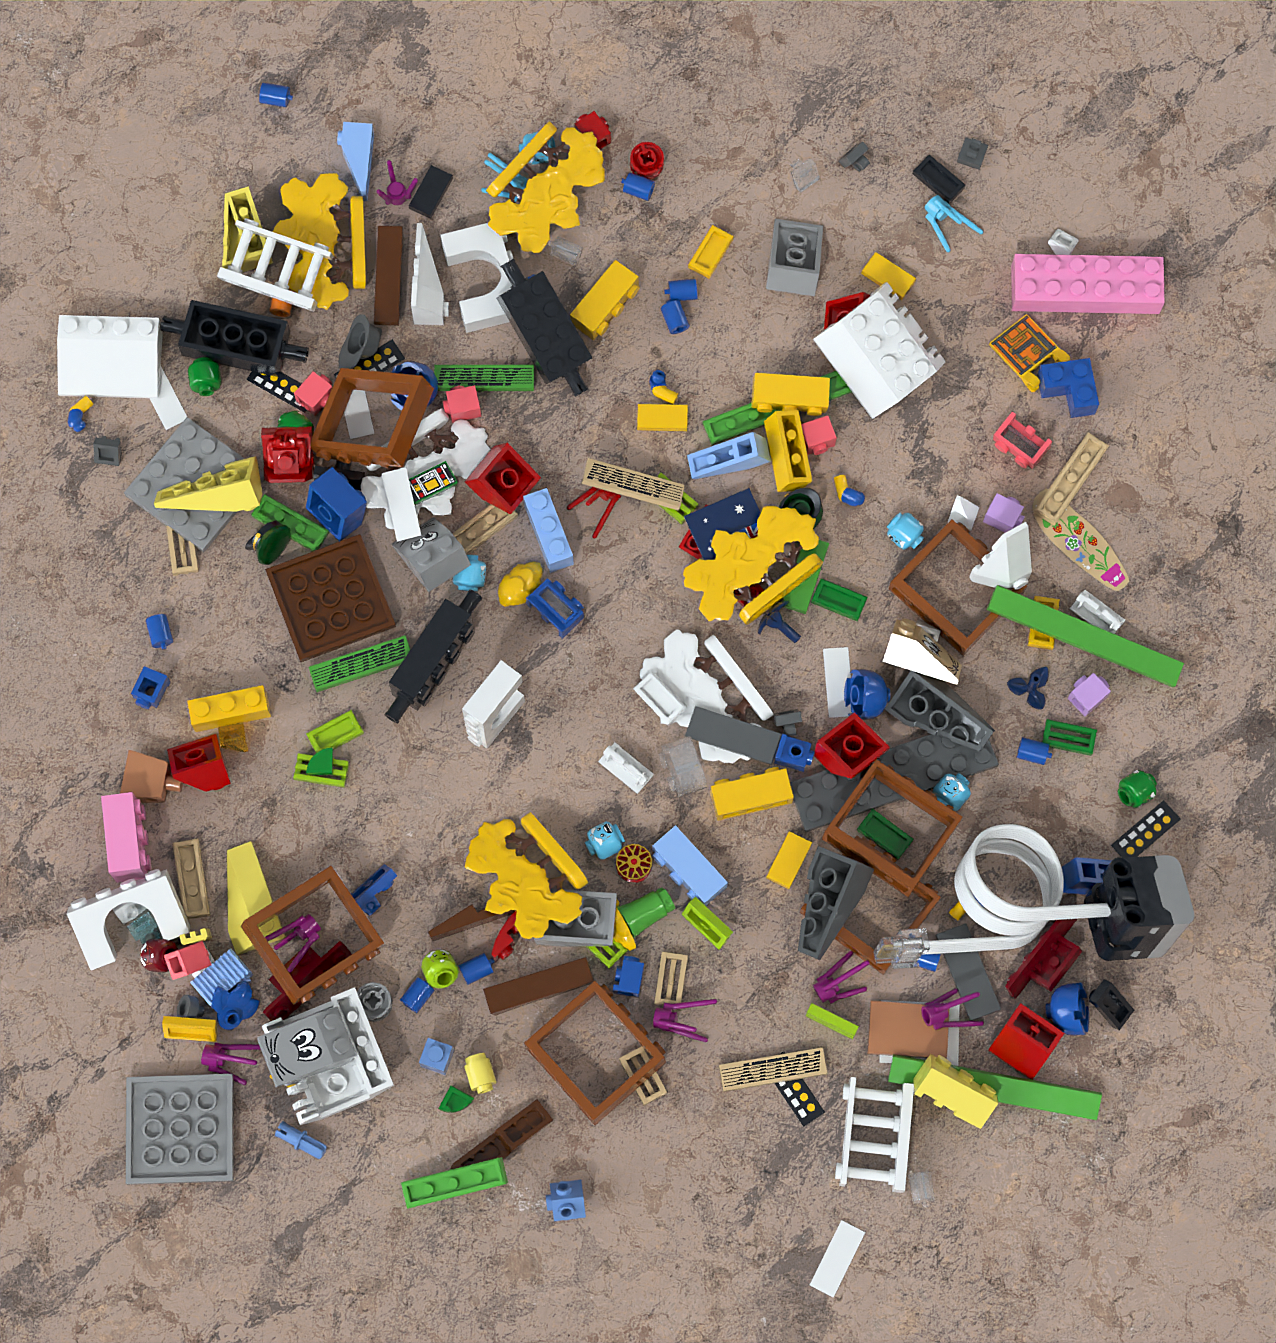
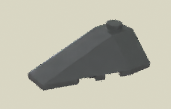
(938, 710)
(832, 895)

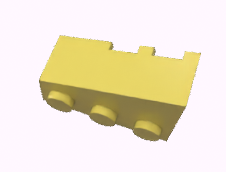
(238, 206)
(955, 1090)

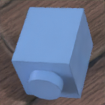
(436, 1056)

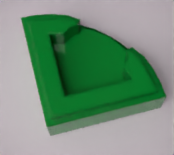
(321, 763)
(455, 1101)

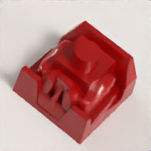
(287, 454)

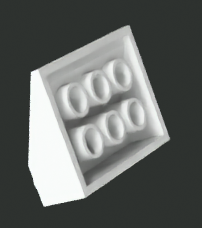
(109, 356)

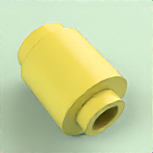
(480, 1073)

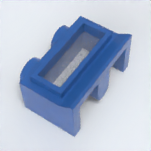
(556, 606)

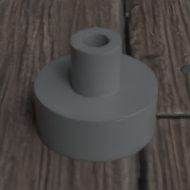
(189, 1007)

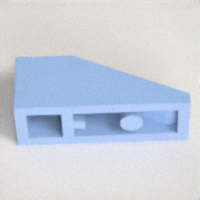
(357, 149)
(730, 456)

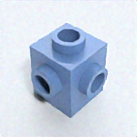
(566, 1200)

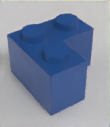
(1075, 381)

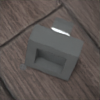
(972, 153)
(855, 157)
(107, 451)
(788, 719)

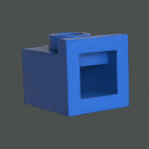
(150, 679)
(787, 759)
(629, 977)

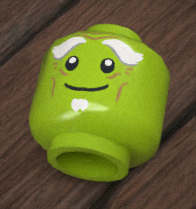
(439, 968)

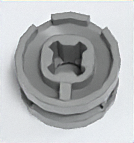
(375, 1001)

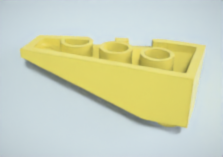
(227, 490)
(246, 896)

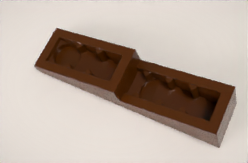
(388, 275)
(464, 920)
(538, 986)
(508, 1136)

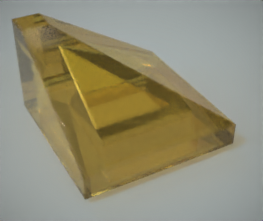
(233, 737)

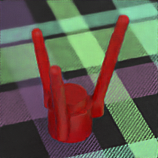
(605, 495)

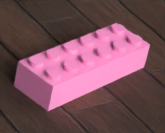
(1087, 283)

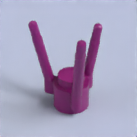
(396, 191)
(305, 928)
(827, 988)
(936, 1012)
(667, 1019)
(216, 1056)

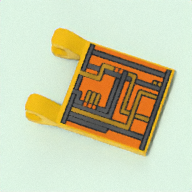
(1025, 348)

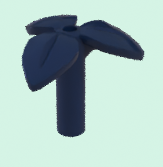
(775, 620)
(1038, 679)

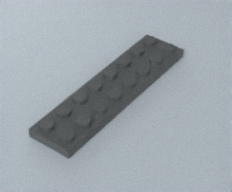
(923, 760)

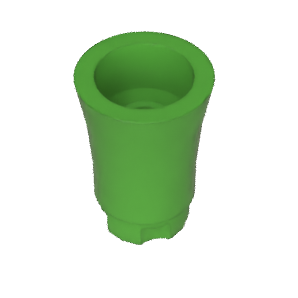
(646, 910)

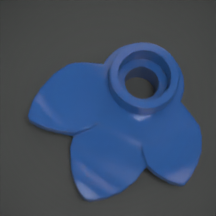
(236, 1002)

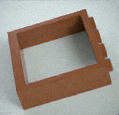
(395, 454)
(928, 612)
(906, 788)
(860, 948)
(328, 978)
(596, 1114)

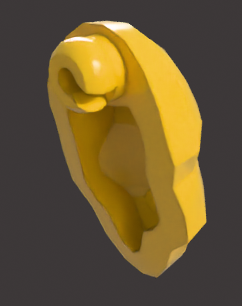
(519, 583)
(621, 931)

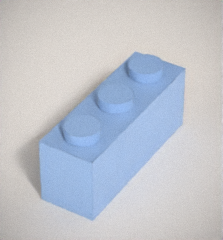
(548, 530)
(688, 866)

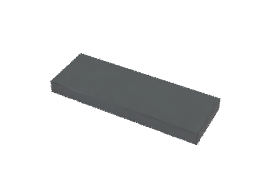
(733, 735)
(970, 976)

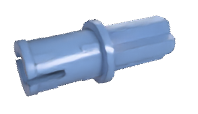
(301, 1140)

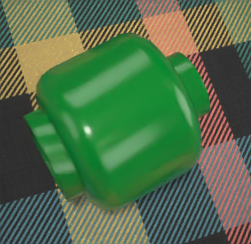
(204, 376)

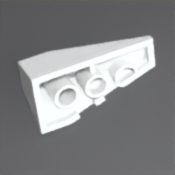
(427, 294)
(1008, 562)

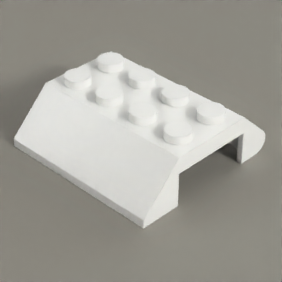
(879, 351)
(345, 1085)

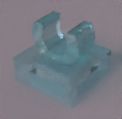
(142, 927)

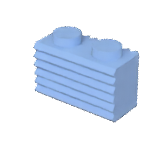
(224, 972)

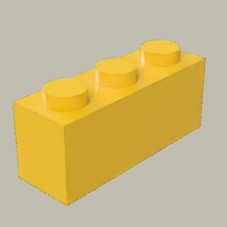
(605, 300)
(790, 393)
(788, 450)
(228, 708)
(751, 793)

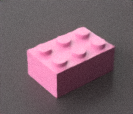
(125, 836)

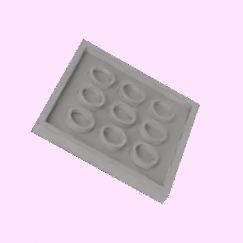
(183, 458)
(179, 1129)

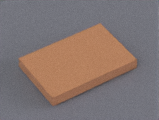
(902, 1031)

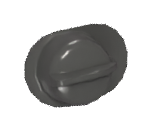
(360, 343)

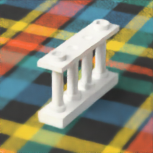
(280, 289)
(899, 1124)

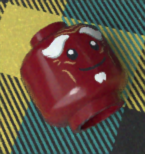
(153, 954)

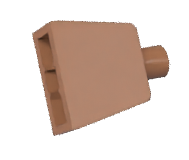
(148, 778)

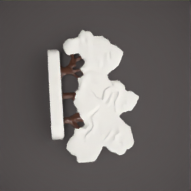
(462, 461)
(698, 689)

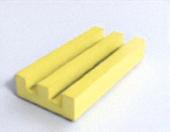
(195, 936)

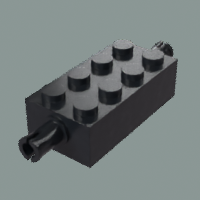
(544, 327)
(234, 338)
(431, 655)

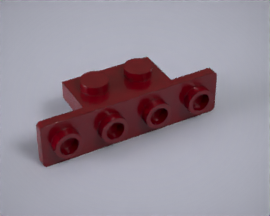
(1047, 960)
(305, 971)

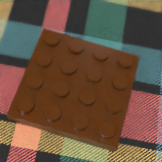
(330, 598)

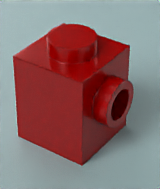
(597, 125)

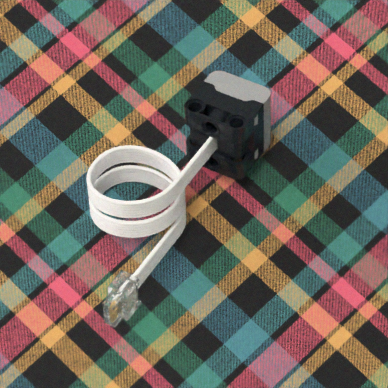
(1136, 911)

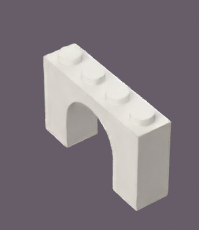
(479, 244)
(493, 705)
(153, 892)

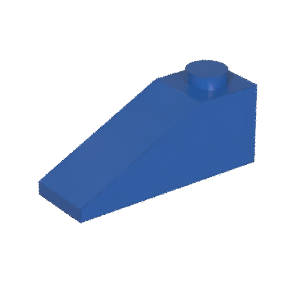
(1083, 874)

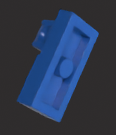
(378, 882)

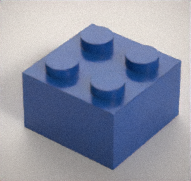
(336, 504)

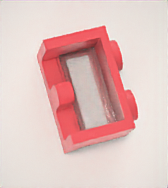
(1020, 442)

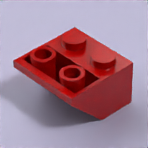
(1026, 1041)

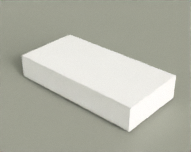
(660, 698)

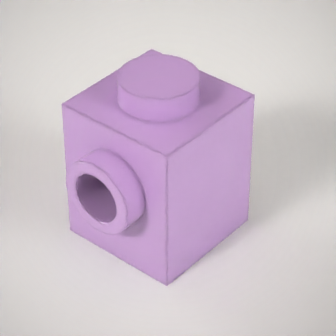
(1004, 513)
(1089, 693)

